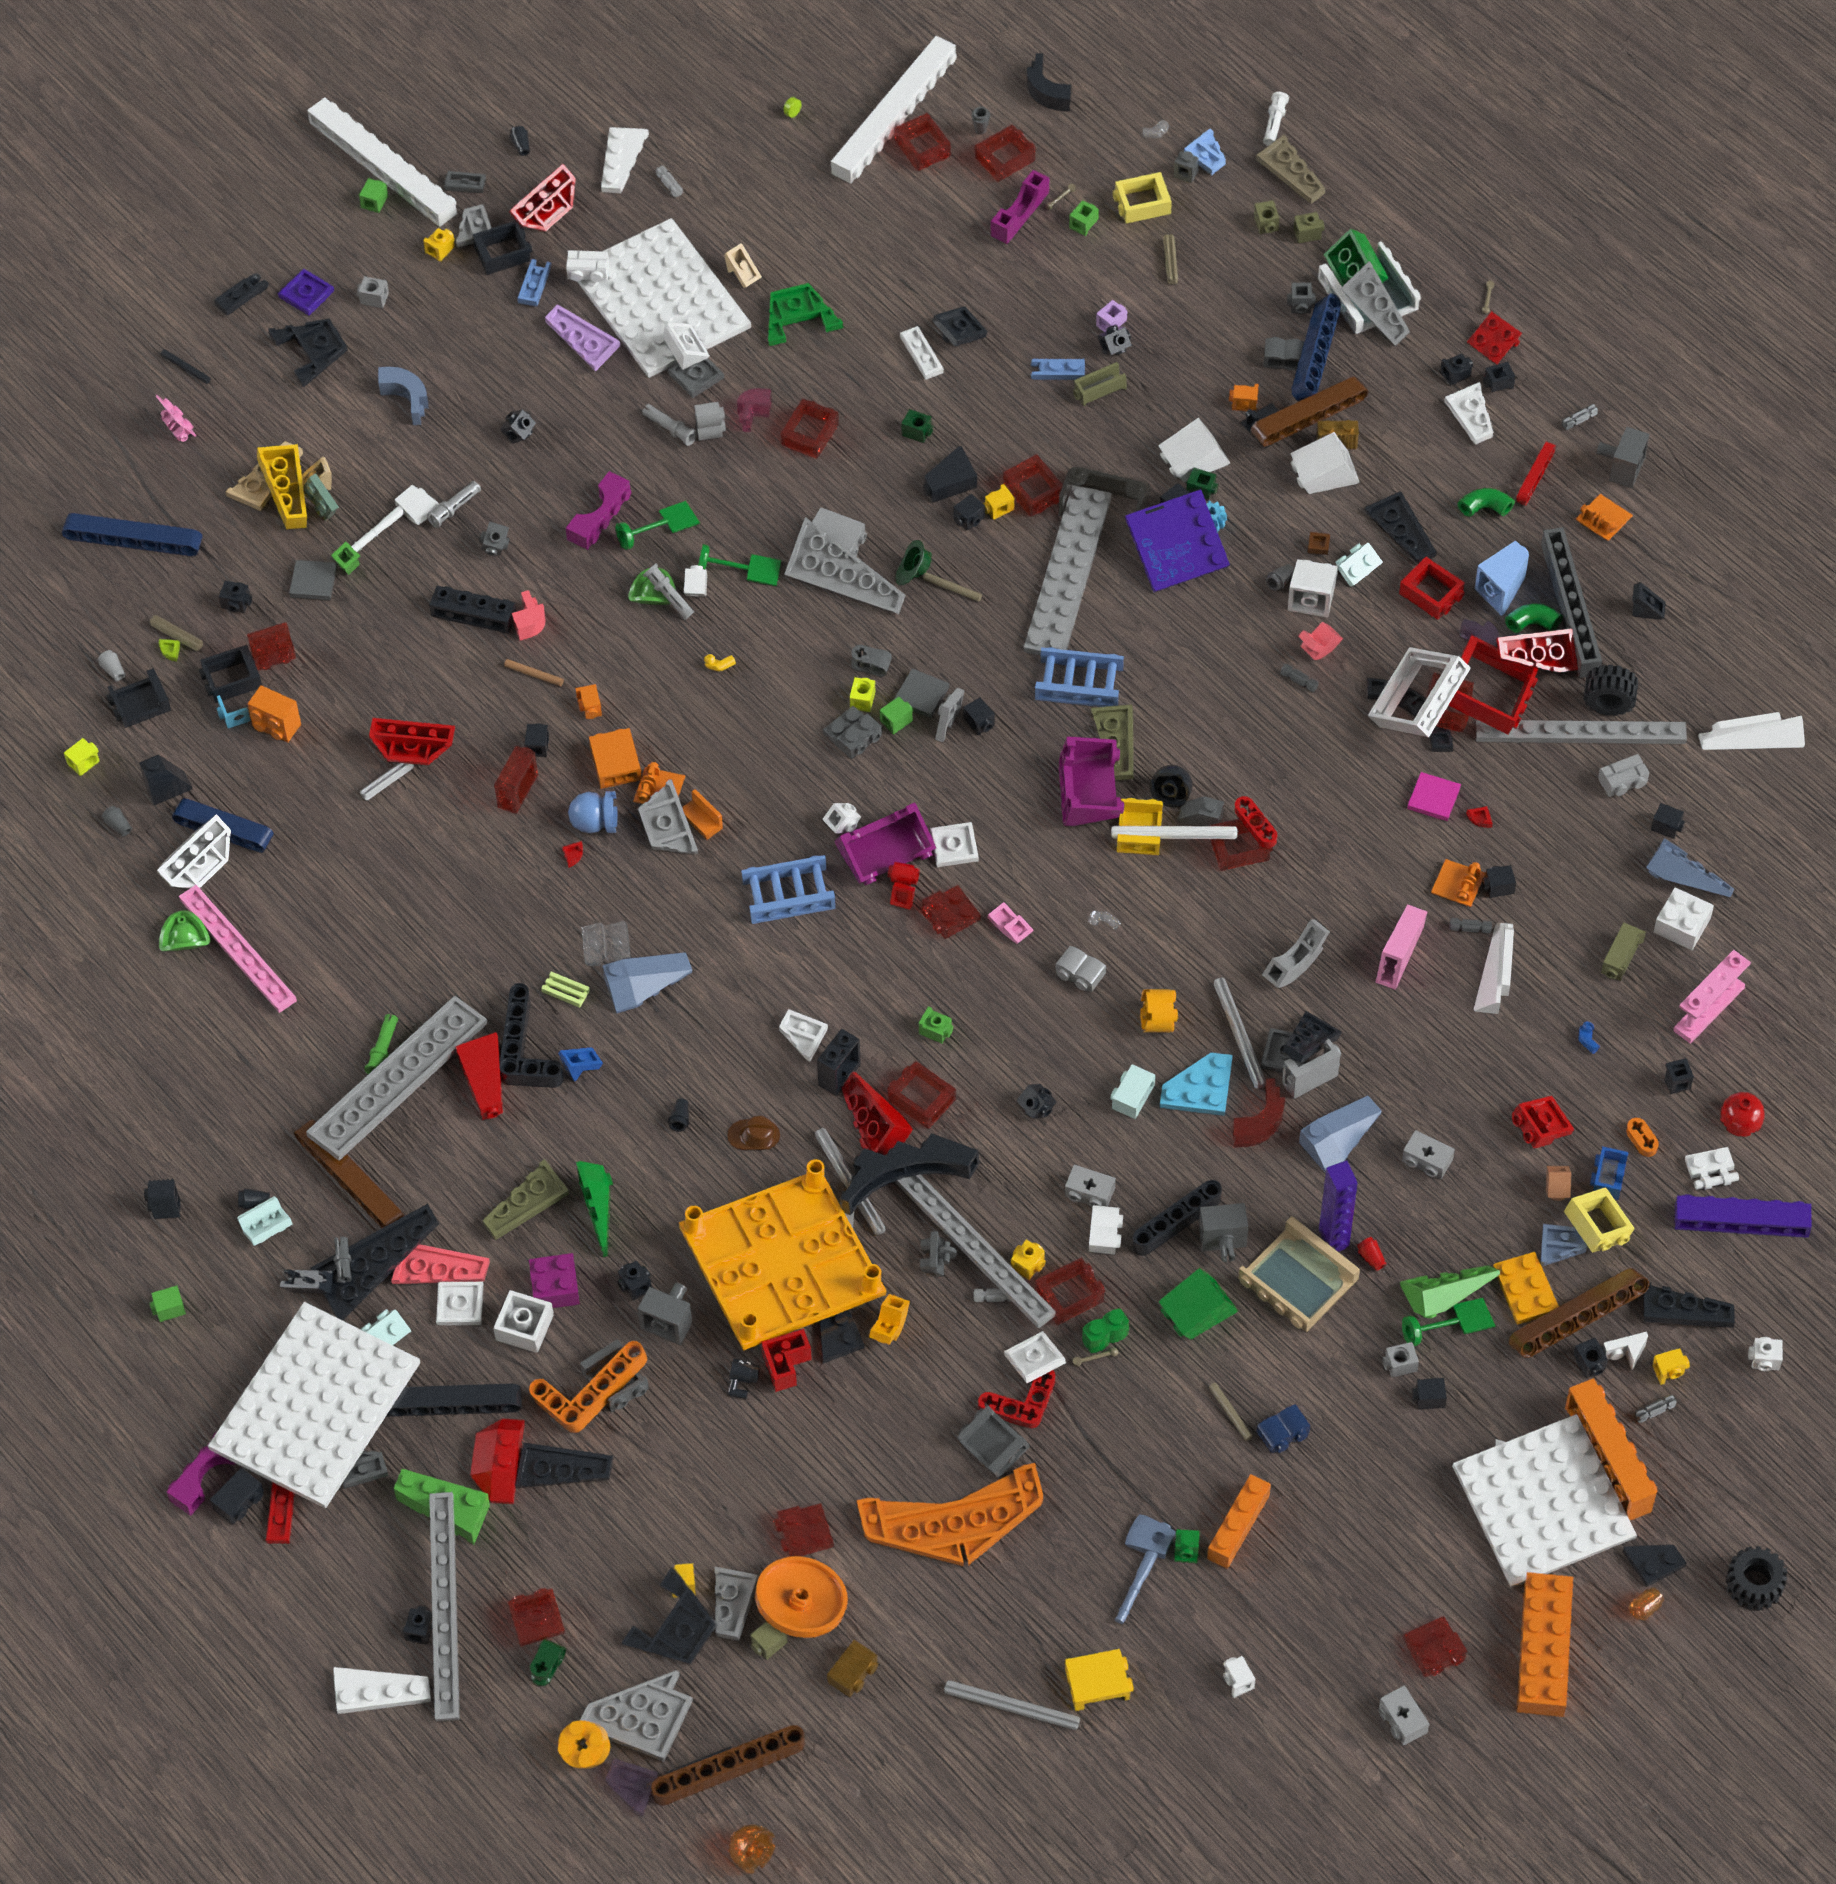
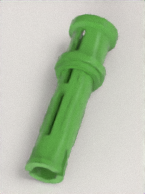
(379, 1052)

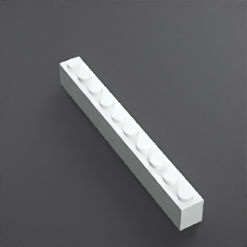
(893, 109)
(382, 162)

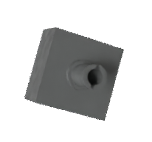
(1626, 457)
(1223, 1229)
(666, 1314)

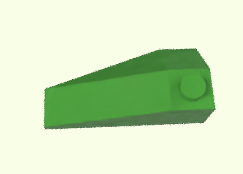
(1439, 1294)

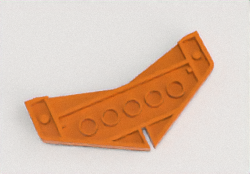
(943, 1528)

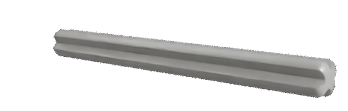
(1239, 1033)
(846, 1175)
(1012, 1705)

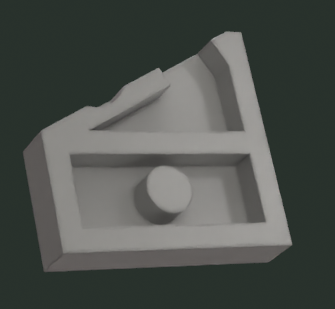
(948, 713)

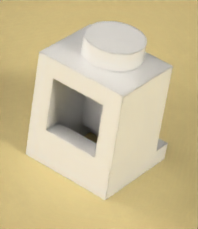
(1238, 1675)

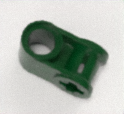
(546, 1662)

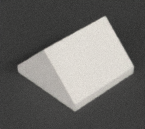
(684, 344)

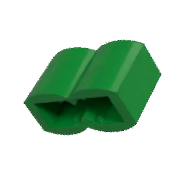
(1109, 1329)

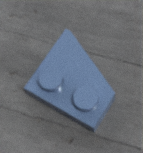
(1560, 1243)

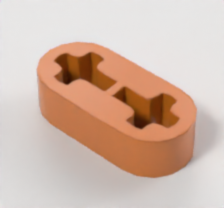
(1645, 1135)

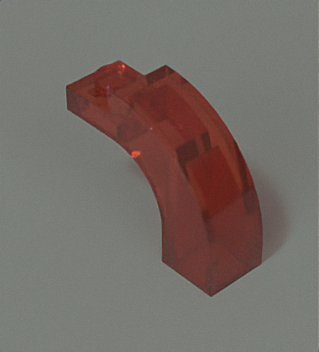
(1259, 1128)

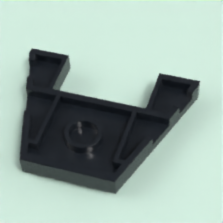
(319, 342)
(683, 1630)

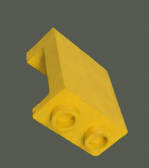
(1140, 814)
(1098, 1678)

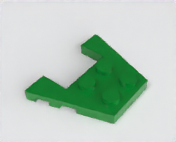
(798, 305)

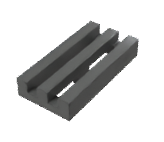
(464, 184)

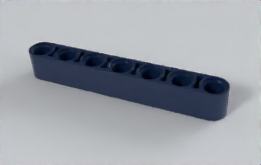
(1316, 347)
(132, 534)

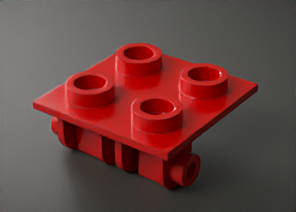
(1494, 338)

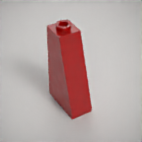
(482, 1071)

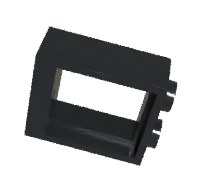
(500, 234)
(225, 660)
(839, 1057)

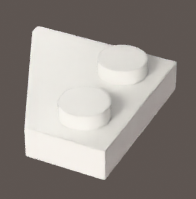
(803, 1032)

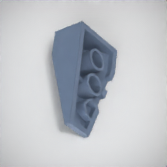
(1672, 865)
(639, 978)
(1337, 1133)

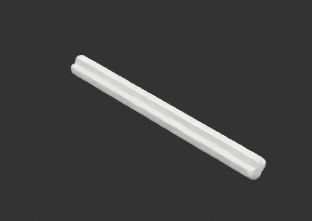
(1178, 832)

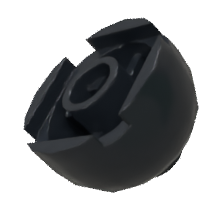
(1171, 785)

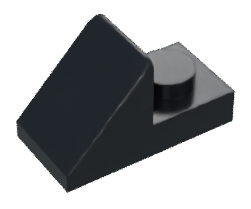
(1647, 603)

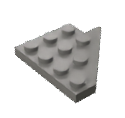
(643, 1715)

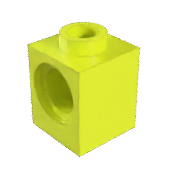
(864, 701)
(82, 756)

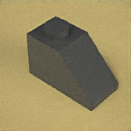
(1201, 812)

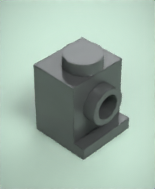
(1189, 162)

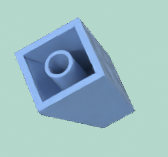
(1502, 576)

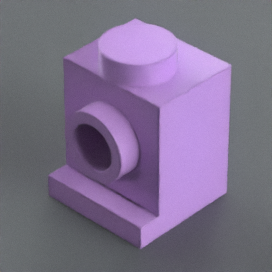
(1111, 315)

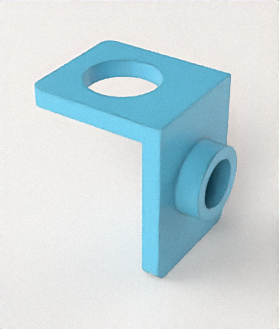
(229, 718)

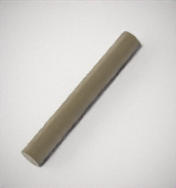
(952, 587)
(1230, 1411)

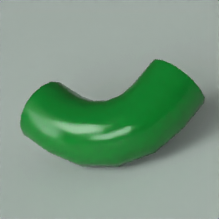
(1485, 498)
(1533, 614)

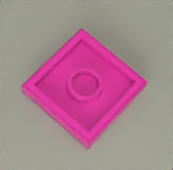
(1434, 796)

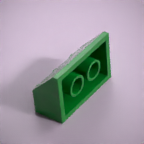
(1351, 255)

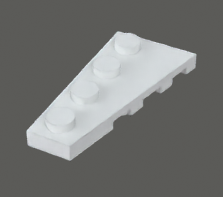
(621, 156)
(375, 1690)

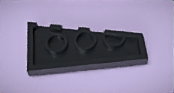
(1672, 1307)

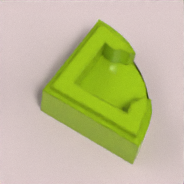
(169, 648)

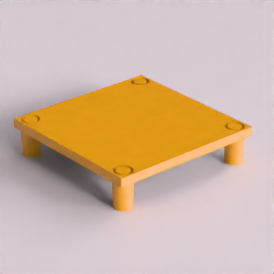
(782, 1258)

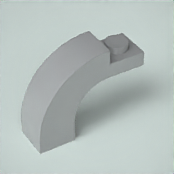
(1299, 957)

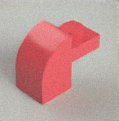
(531, 619)
(1321, 641)

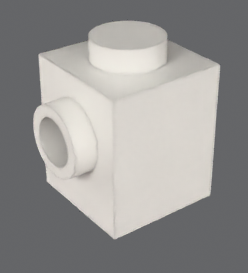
(695, 581)

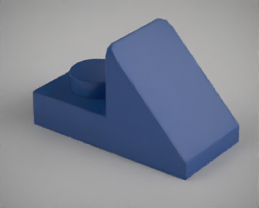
(579, 1060)

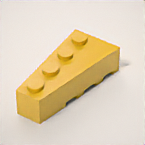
(284, 478)

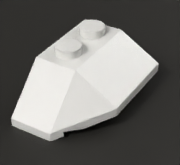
(198, 856)

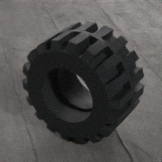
(1610, 690)
(1752, 1594)

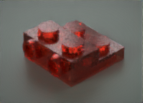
(271, 646)
(950, 911)
(803, 1530)
(536, 1616)
(1435, 1647)

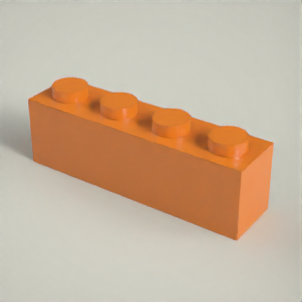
(1238, 1521)

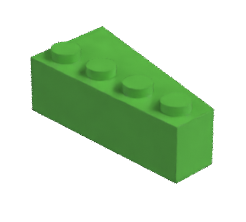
(469, 1504)

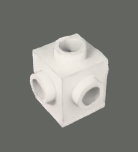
(842, 818)
(1766, 1354)

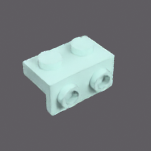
(1358, 564)
(264, 1221)
(388, 1327)

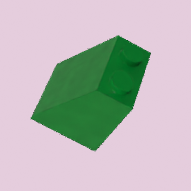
(1197, 1305)

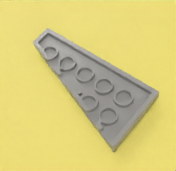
(831, 566)

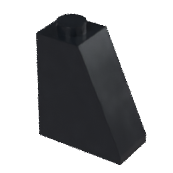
(950, 477)
(163, 779)

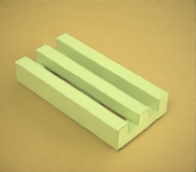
(566, 985)

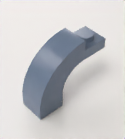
(406, 384)

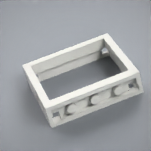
(1436, 703)

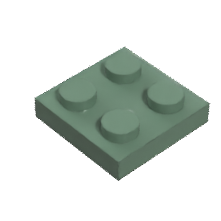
(323, 501)

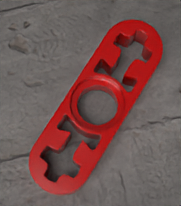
(1255, 813)

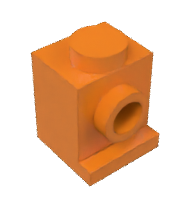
(1244, 397)
(589, 701)

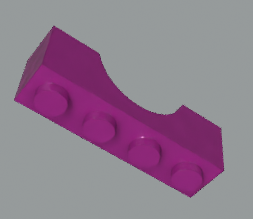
(1032, 193)
(585, 528)
(187, 1489)

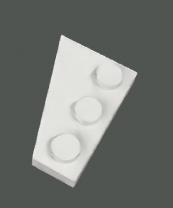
(1470, 411)

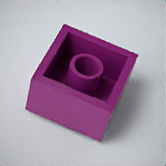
(555, 1280)

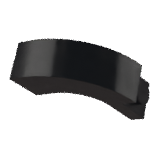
(1047, 93)

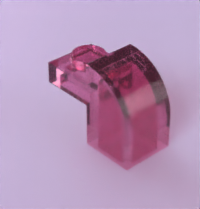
(753, 403)

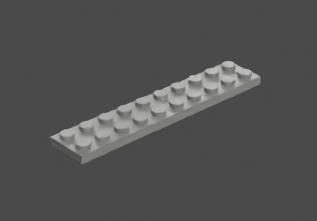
(1068, 570)
(396, 1078)

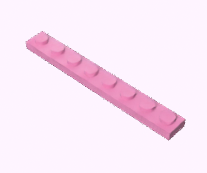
(238, 949)

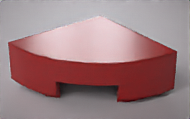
(1480, 817)
(573, 853)

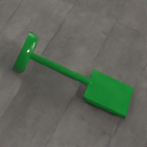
(676, 517)
(760, 569)
(1471, 1315)

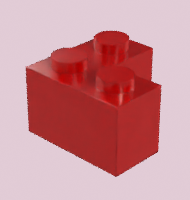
(783, 1353)

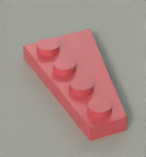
(437, 1265)

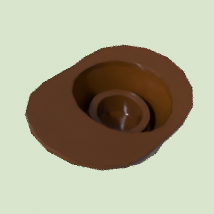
(753, 1134)

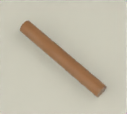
(534, 672)

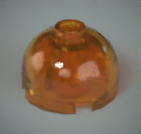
(751, 1847)

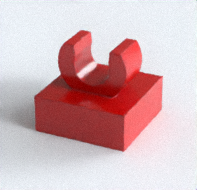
(902, 895)

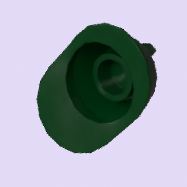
(914, 564)

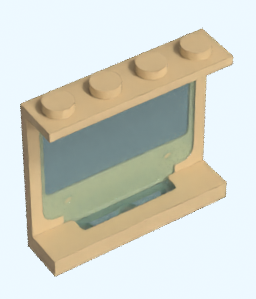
(1300, 1275)

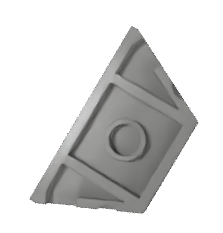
(666, 822)

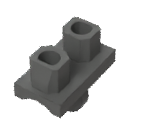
(939, 1252)

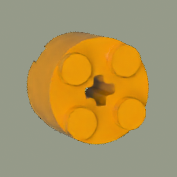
(1158, 1010)
(594, 1736)

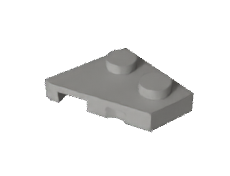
(473, 221)

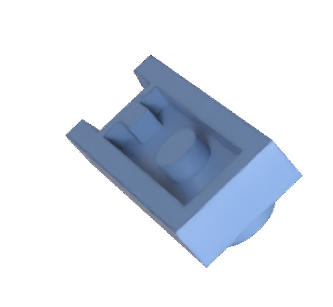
(534, 284)
(1058, 369)

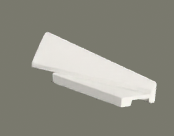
(1755, 733)
(1497, 970)

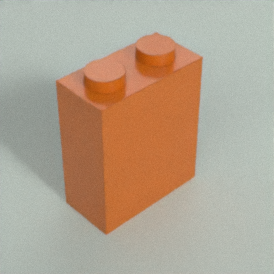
(615, 758)

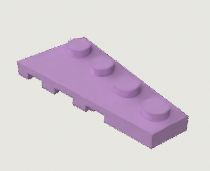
(585, 339)

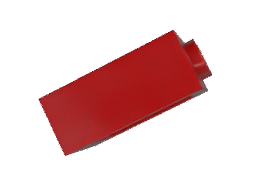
(1427, 567)

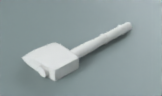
(412, 503)

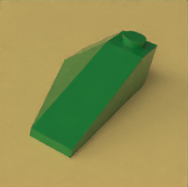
(596, 1193)

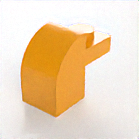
(890, 1320)

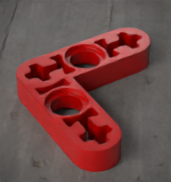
(1028, 1407)

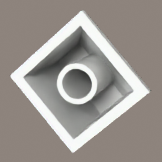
(1192, 448)
(1324, 465)
(1312, 588)

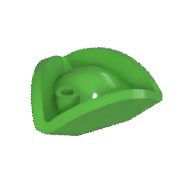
(644, 592)
(183, 932)

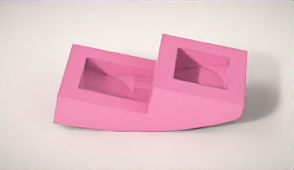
(1009, 924)

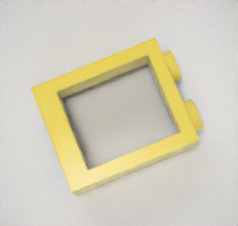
(1146, 210)
(1595, 1240)

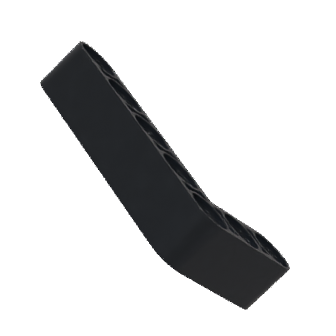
(516, 1043)

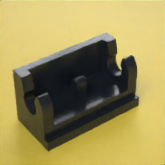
(308, 1281)

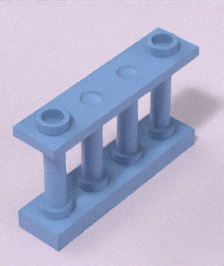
(1078, 694)
(790, 907)

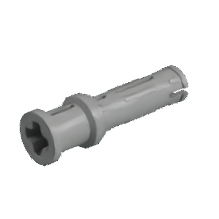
(676, 428)
(447, 509)
(662, 584)

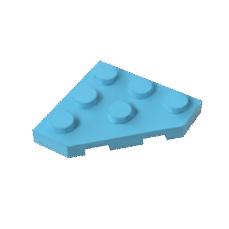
(1200, 1087)

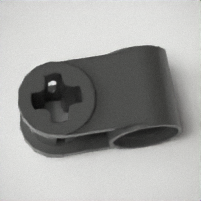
(872, 661)

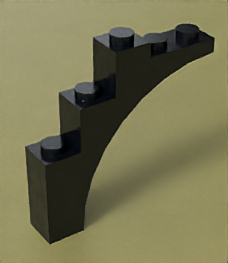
(902, 1161)

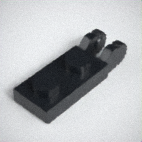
(241, 293)

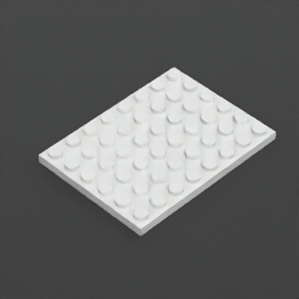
(660, 281)
(314, 1404)

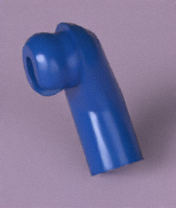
(1585, 1037)

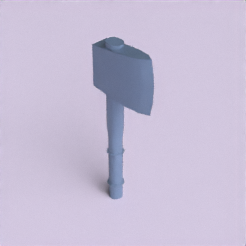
(1154, 1540)

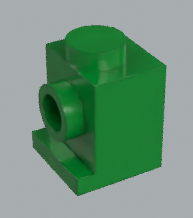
(1186, 1546)

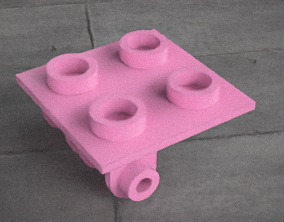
(175, 422)

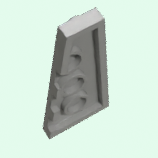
(1372, 299)

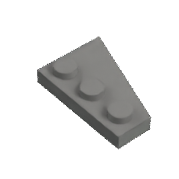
(733, 1601)

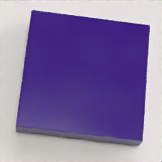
(306, 292)

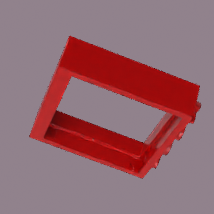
(1470, 706)

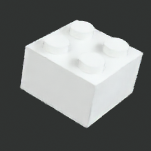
(1683, 918)
(523, 1321)

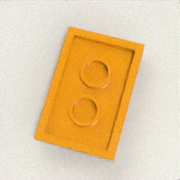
(1525, 1287)

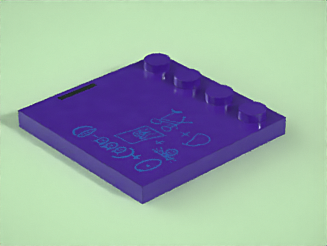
(1177, 541)

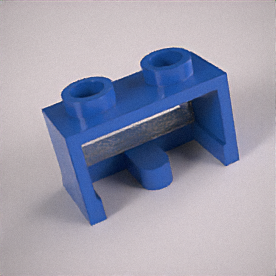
(1610, 1171)

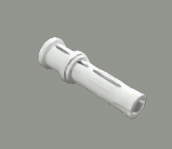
(1276, 112)

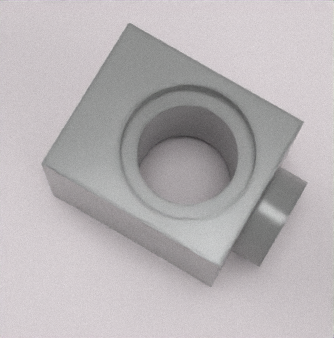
(373, 292)
(1405, 1352)

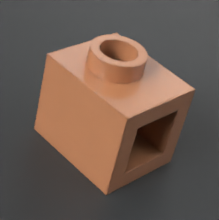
(1558, 1182)

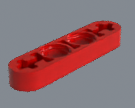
(1536, 473)

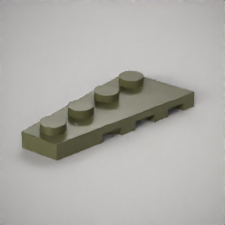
(1117, 724)
(533, 1196)

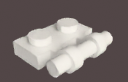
(1711, 1163)

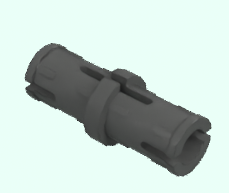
(342, 1259)

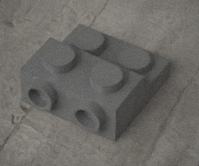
(853, 732)

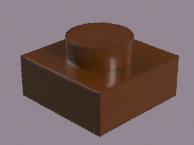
(1318, 543)

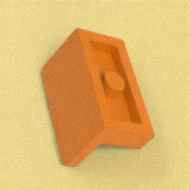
(703, 815)

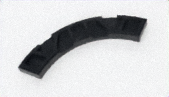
(1412, 702)

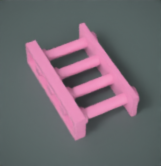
(1711, 996)

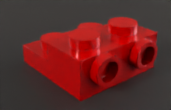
(1541, 1121)

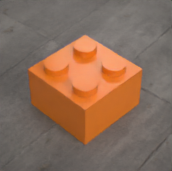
(274, 714)

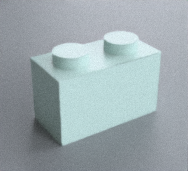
(1133, 1091)

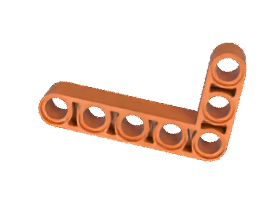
(591, 1390)

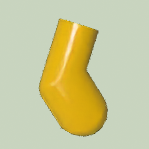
(718, 665)

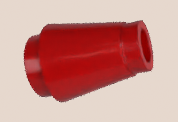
(1371, 1253)

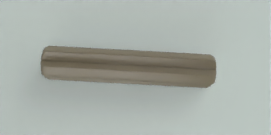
(1170, 258)
(176, 633)

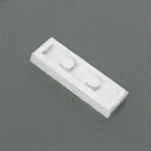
(921, 352)

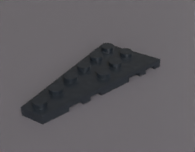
(376, 1258)

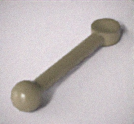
(1071, 188)
(1490, 285)
(1077, 1361)

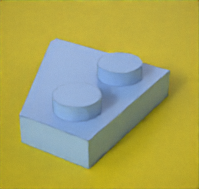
(1208, 152)

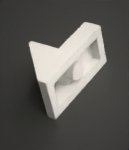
(1630, 1346)

